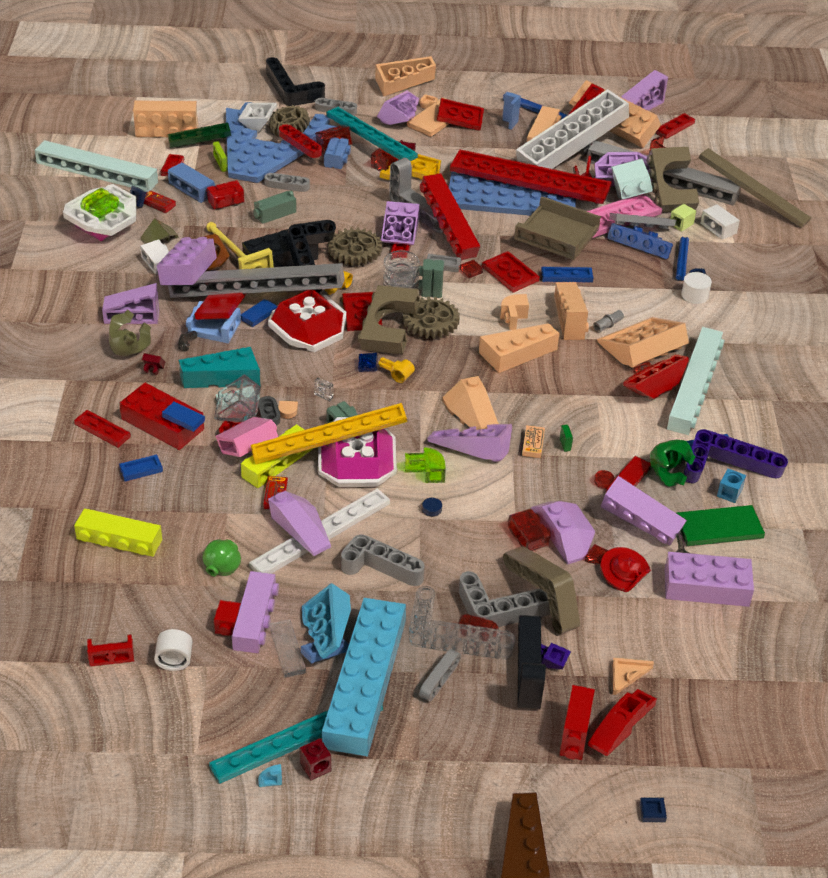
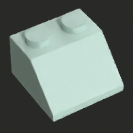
(631, 179)

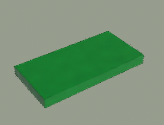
(721, 525)

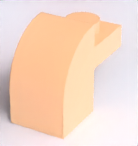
(514, 308)

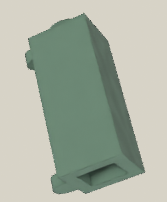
(275, 207)

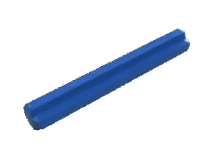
(682, 258)

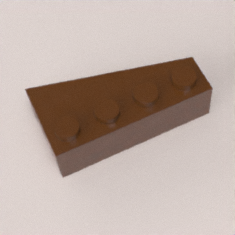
(525, 844)

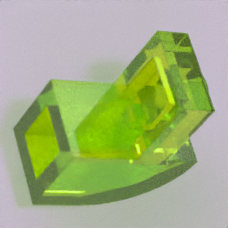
(429, 462)

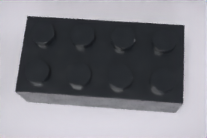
(277, 244)

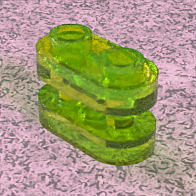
(100, 203)

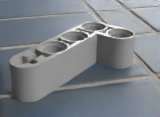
(383, 558)

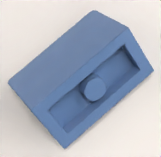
(511, 109)

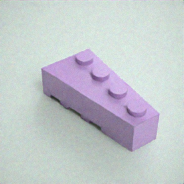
(642, 511)

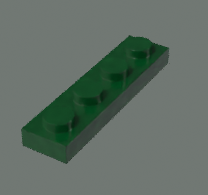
(199, 135)

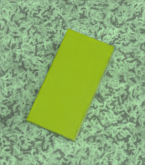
(220, 156)

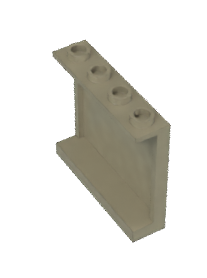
(558, 228)

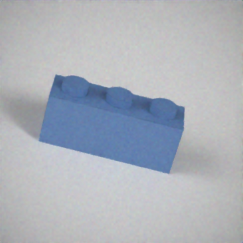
(189, 181)

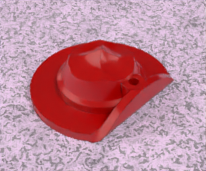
(623, 568)

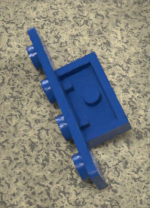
(638, 239)

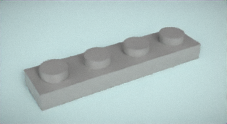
(648, 221)

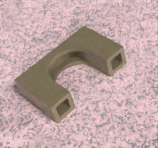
(665, 196)
(387, 301)

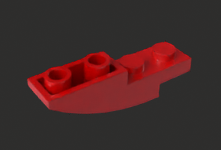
(620, 720)

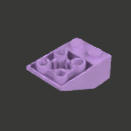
(400, 223)

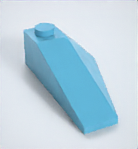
(327, 618)

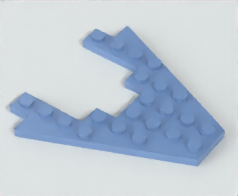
(253, 158)

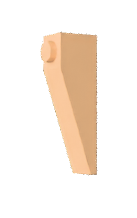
(470, 403)

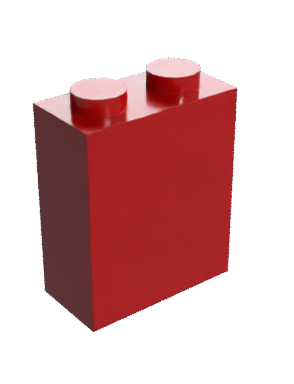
(577, 722)

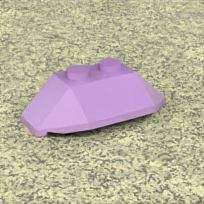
(603, 166)
(568, 529)

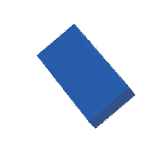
(258, 312)
(183, 416)
(141, 467)

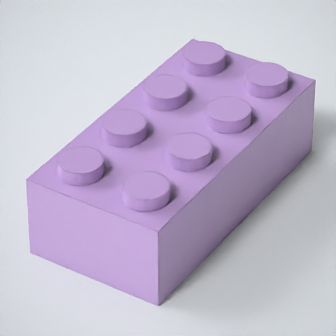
(186, 261)
(709, 579)

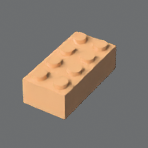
(164, 117)

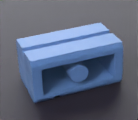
(337, 153)

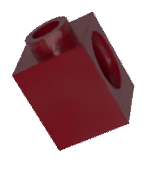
(315, 759)

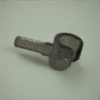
(681, 549)

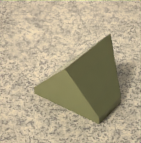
(158, 231)

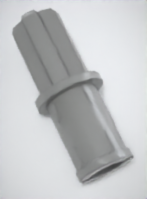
(608, 321)

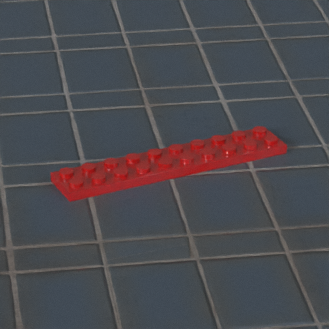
(531, 176)

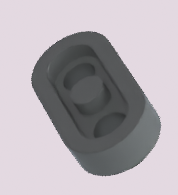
(269, 409)

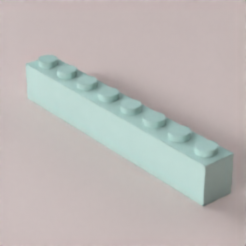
(96, 165)
(695, 381)

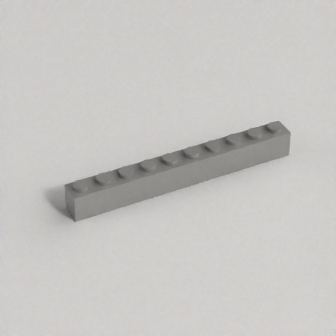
(707, 184)
(263, 280)

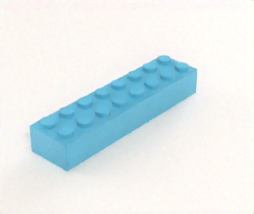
(364, 677)

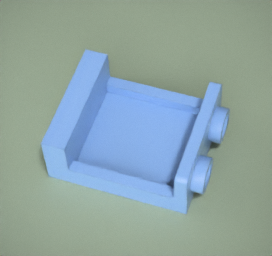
(214, 329)

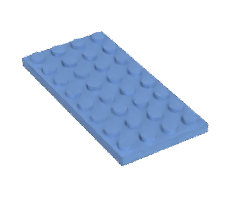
(497, 197)

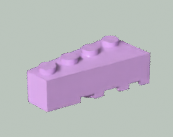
(649, 91)

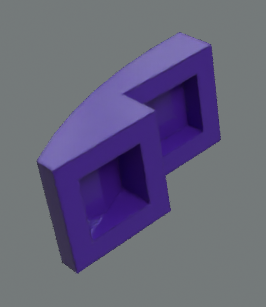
(554, 656)

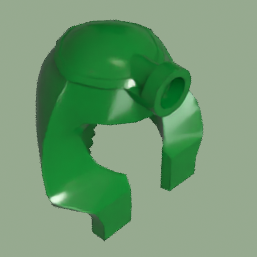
(667, 456)

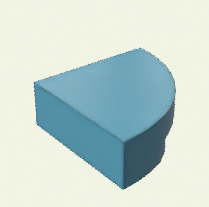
(270, 776)

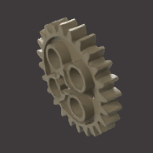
(355, 246)
(433, 318)

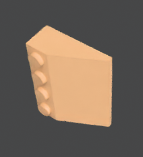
(645, 340)

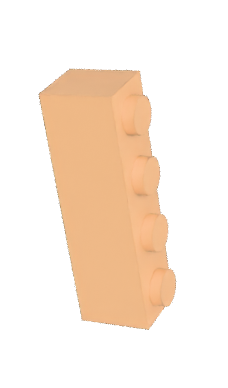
(544, 120)

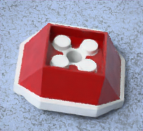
(308, 321)

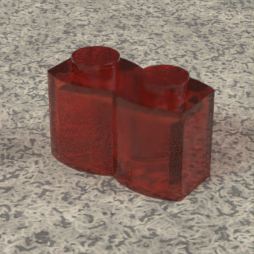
(528, 529)

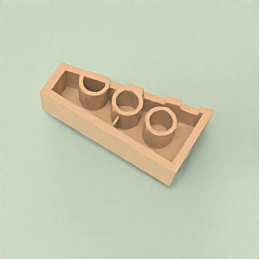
(404, 74)
(571, 310)
(518, 346)

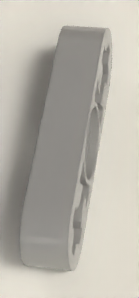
(325, 105)
(279, 181)
(440, 675)

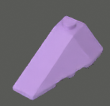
(399, 108)
(483, 443)
(300, 521)

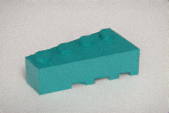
(219, 368)

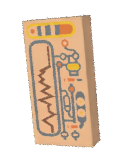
(533, 441)

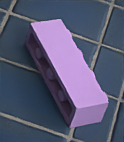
(254, 612)

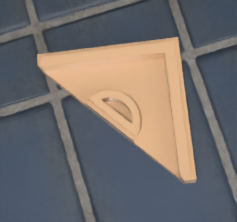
(628, 671)

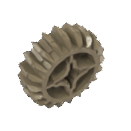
(290, 115)

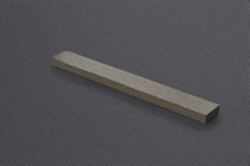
(755, 188)

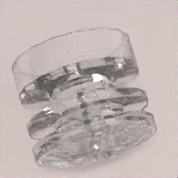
(401, 269)

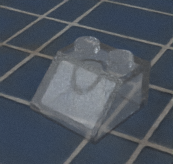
(238, 400)

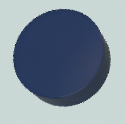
(432, 507)

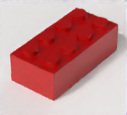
(144, 410)

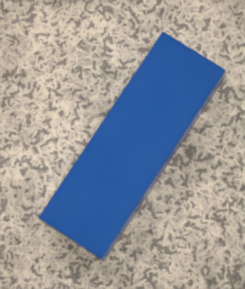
(567, 274)

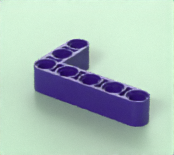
(732, 452)

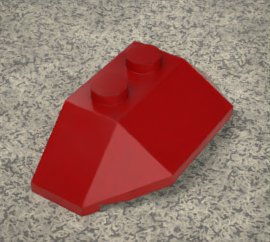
(658, 377)

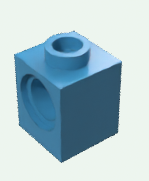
(731, 485)

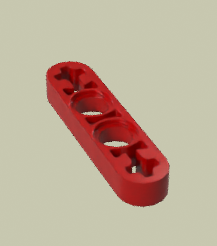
(300, 141)

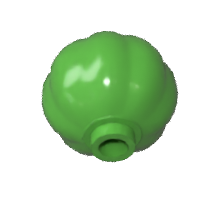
(221, 557)

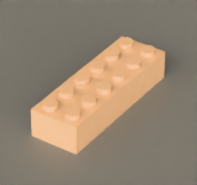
(635, 129)

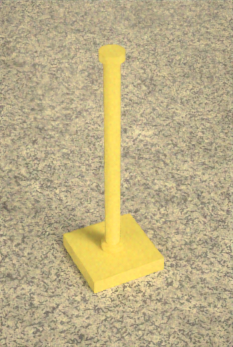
(259, 259)

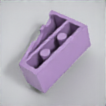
(140, 301)

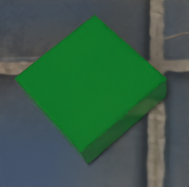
(566, 438)

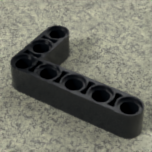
(291, 93)
(305, 234)
(530, 670)

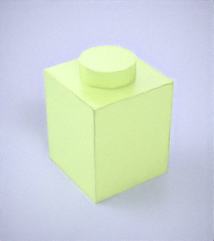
(684, 217)

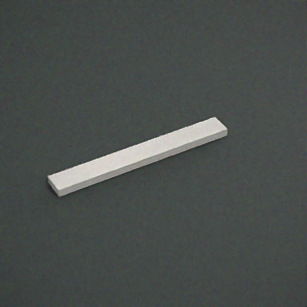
(333, 525)

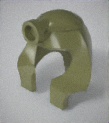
(124, 341)

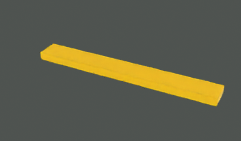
(328, 433)

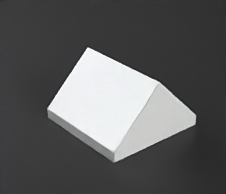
(256, 115)

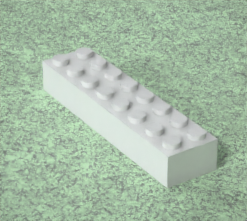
(574, 131)

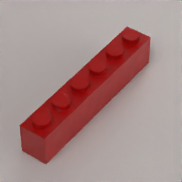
(449, 216)

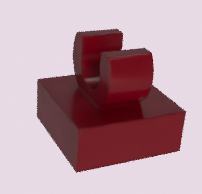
(153, 361)

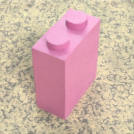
(238, 439)

